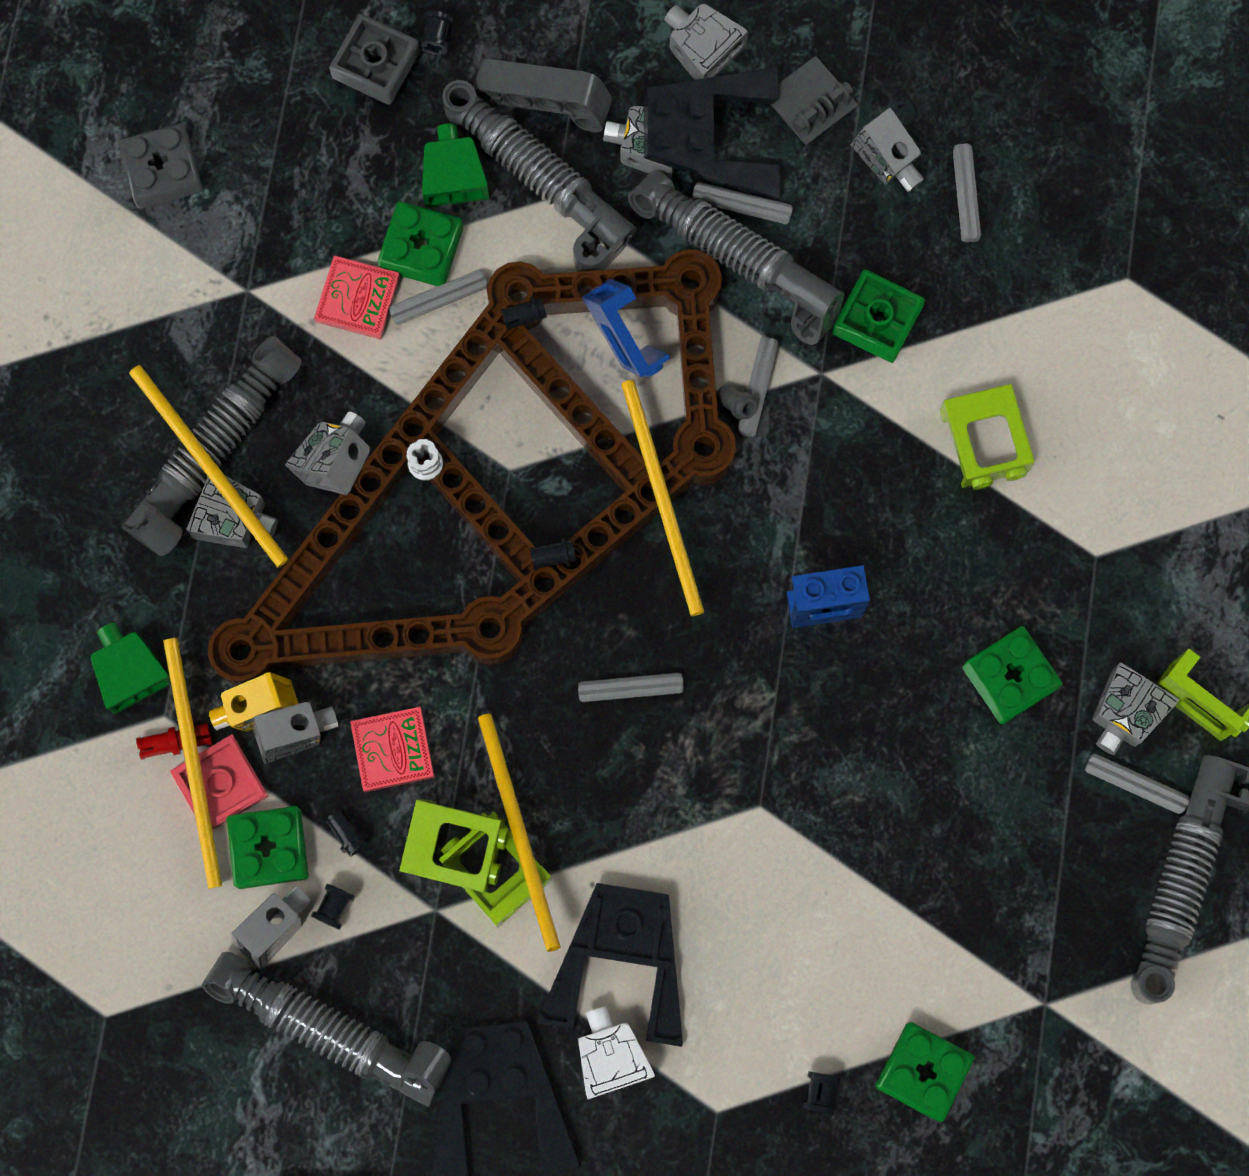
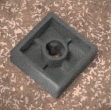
(365, 42)
(179, 171)

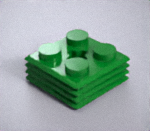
(430, 262)
(868, 297)
(1006, 697)
(285, 862)
(902, 1082)

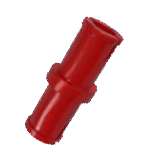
(170, 741)

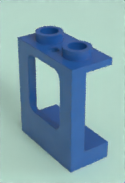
(604, 306)
(838, 590)

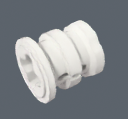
(430, 468)

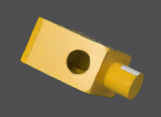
(252, 699)

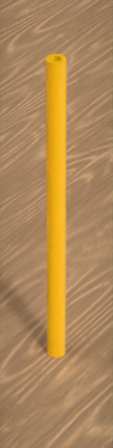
(209, 466)
(662, 498)
(192, 763)
(519, 833)

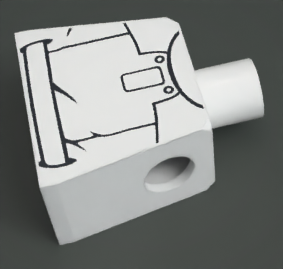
(611, 1056)

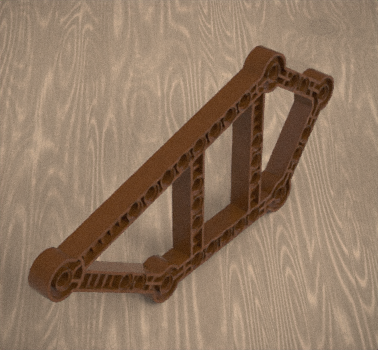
(653, 287)

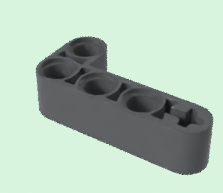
(545, 89)

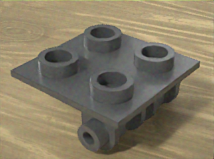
(813, 100)

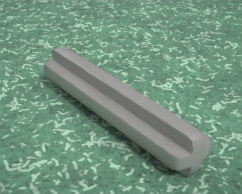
(966, 193)
(743, 203)
(438, 297)
(759, 383)
(630, 687)
(1137, 783)

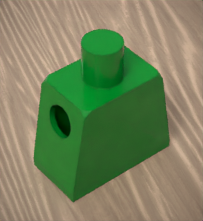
(452, 170)
(126, 669)

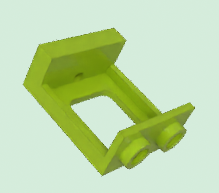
(980, 406)
(1182, 687)
(423, 838)
(507, 898)

